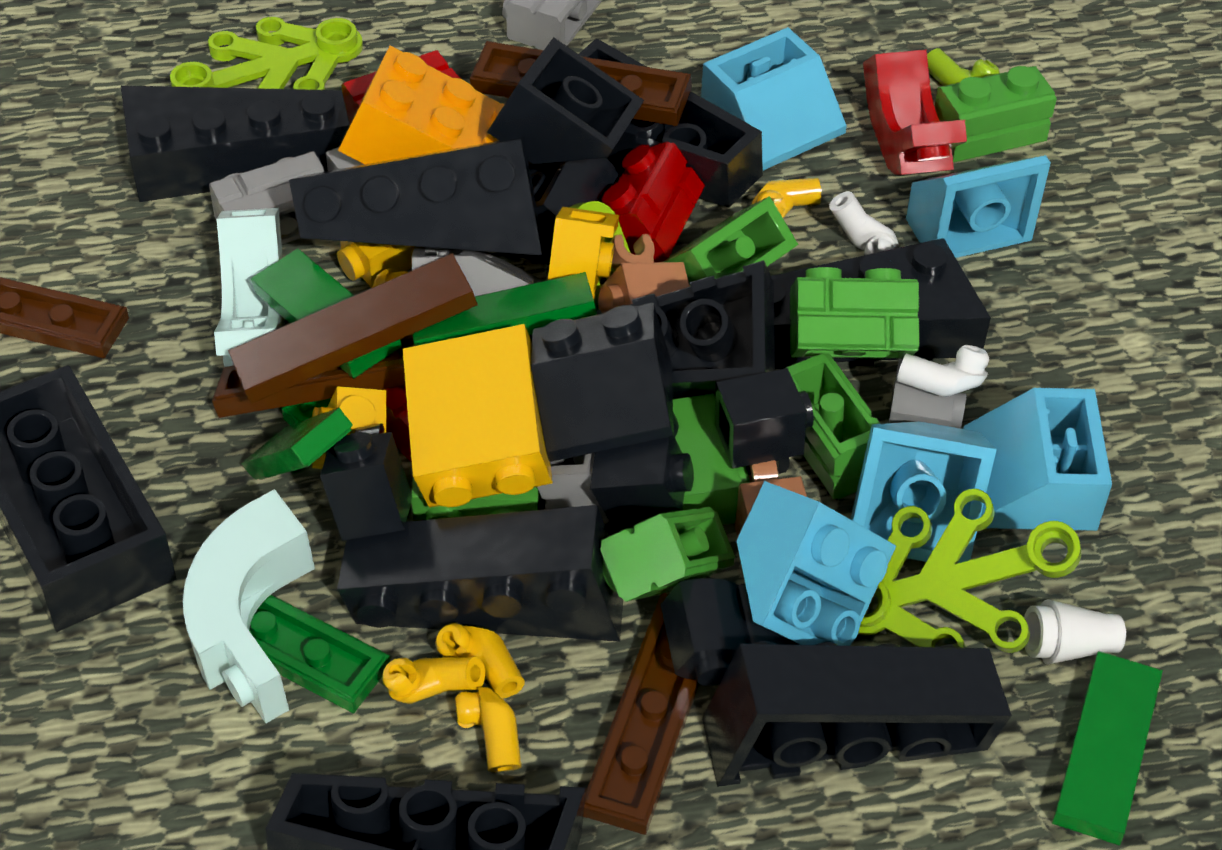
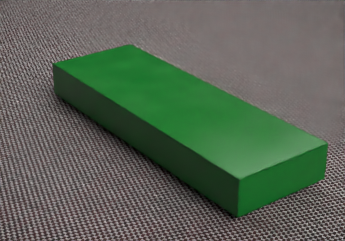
(300, 288)
(528, 305)
(298, 445)
(317, 654)
(1108, 748)

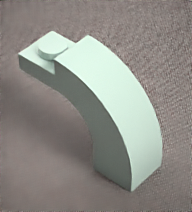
(247, 246)
(226, 584)

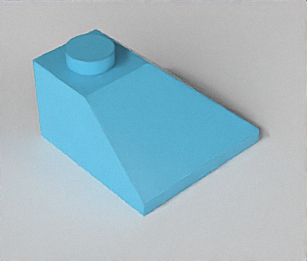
(979, 206)
(925, 469)

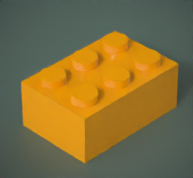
(416, 112)

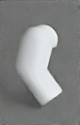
(860, 227)
(946, 379)

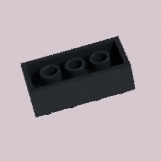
(74, 503)

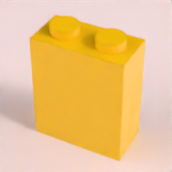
(474, 417)

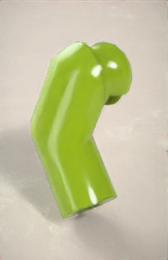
(948, 72)

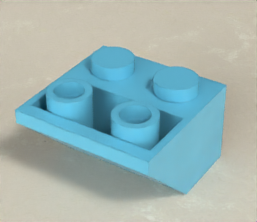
(780, 91)
(1047, 459)
(809, 567)

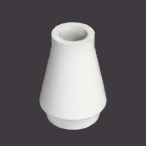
(1071, 632)

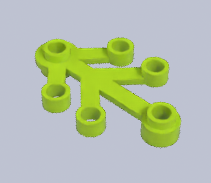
(327, 45)
(944, 580)

